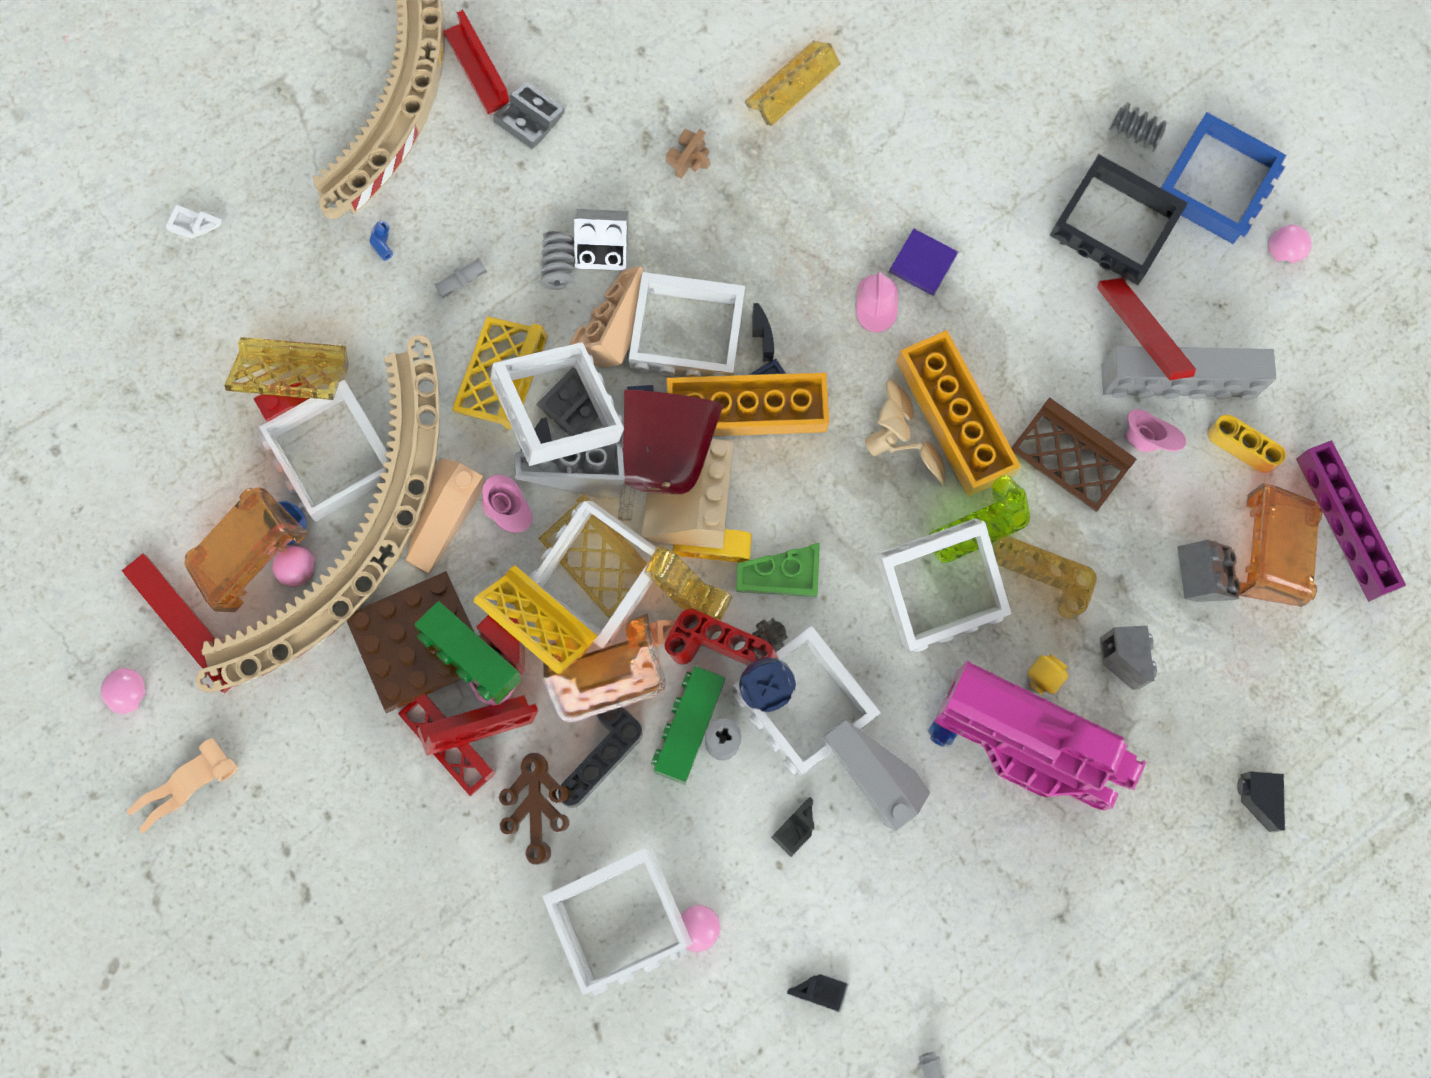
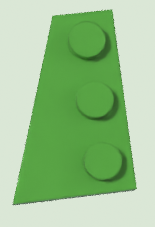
(781, 574)

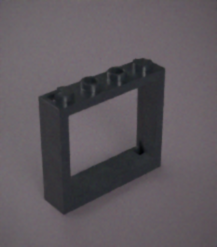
(1139, 190)

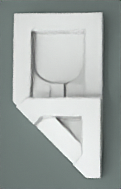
(191, 224)

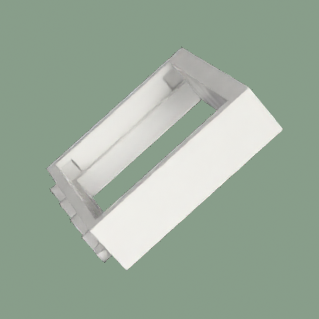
(690, 289)
(572, 355)
(301, 414)
(566, 537)
(930, 544)
(842, 678)
(570, 942)

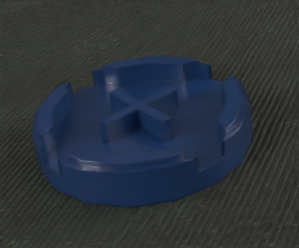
(767, 684)

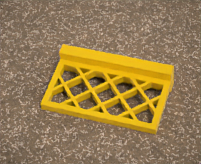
(533, 343)
(549, 615)

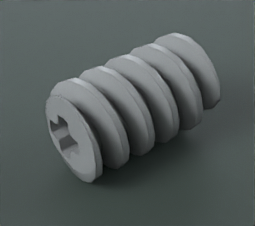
(557, 260)
(714, 733)

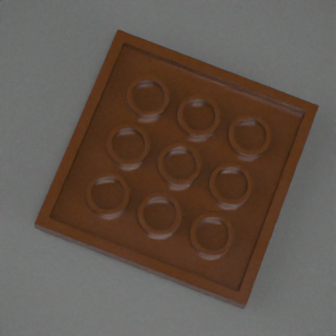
(389, 646)

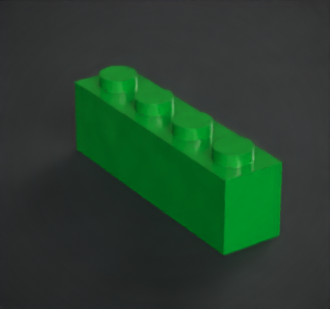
(467, 652)
(689, 724)

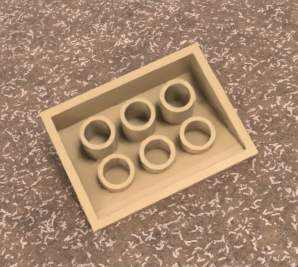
(697, 515)

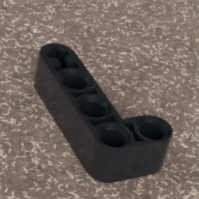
(596, 757)

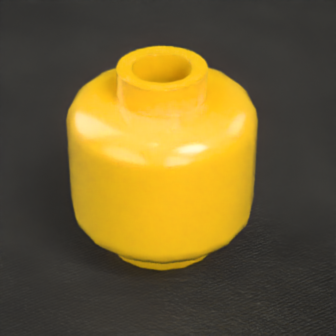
(1047, 674)

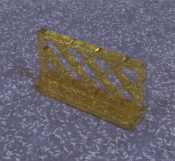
(287, 357)
(619, 546)

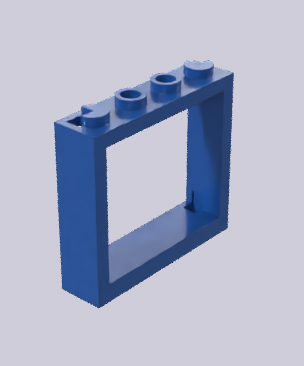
(1242, 142)

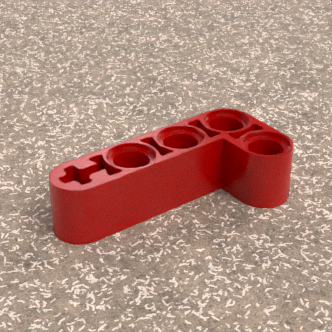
(724, 644)

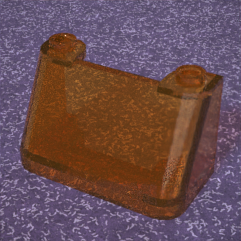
(1282, 546)
(240, 548)
(609, 675)

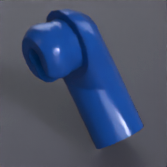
(379, 238)

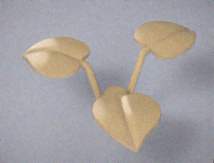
(895, 426)

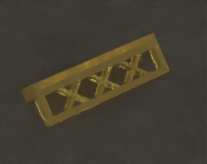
(794, 81)

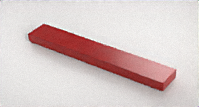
(1146, 329)
(171, 609)

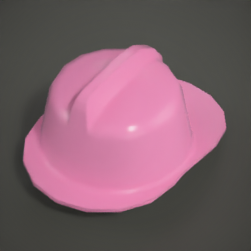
(877, 303)
(1151, 434)
(506, 504)

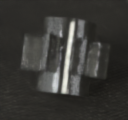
(772, 632)

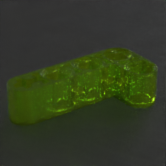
(1002, 518)

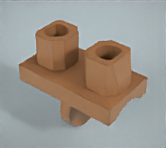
(693, 153)

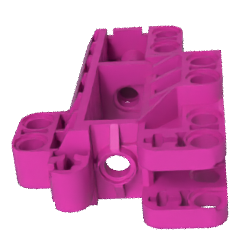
(1037, 740)

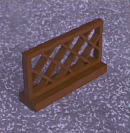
(1081, 433)

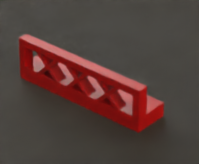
(477, 64)
(476, 724)
(466, 749)

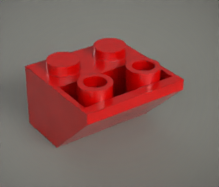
(503, 642)

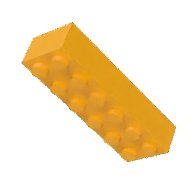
(762, 402)
(957, 413)

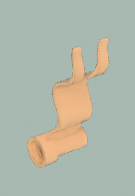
(186, 780)

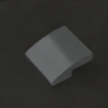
(529, 115)
(569, 404)

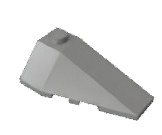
(884, 779)

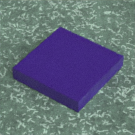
(923, 262)

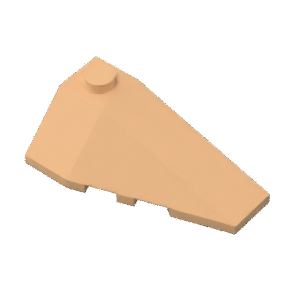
(612, 325)
(449, 501)

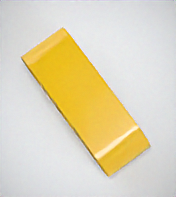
(1259, 443)
(735, 548)

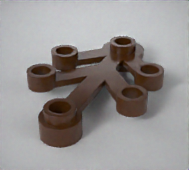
(534, 804)

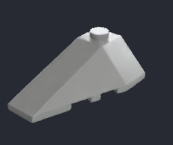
(590, 472)

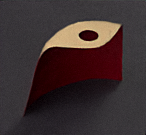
(677, 436)

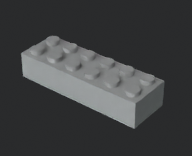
(1218, 373)

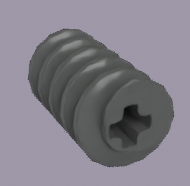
(1139, 126)

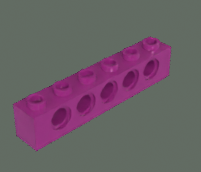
(1350, 521)

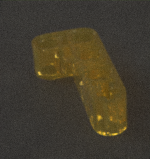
(1041, 572)
(684, 586)

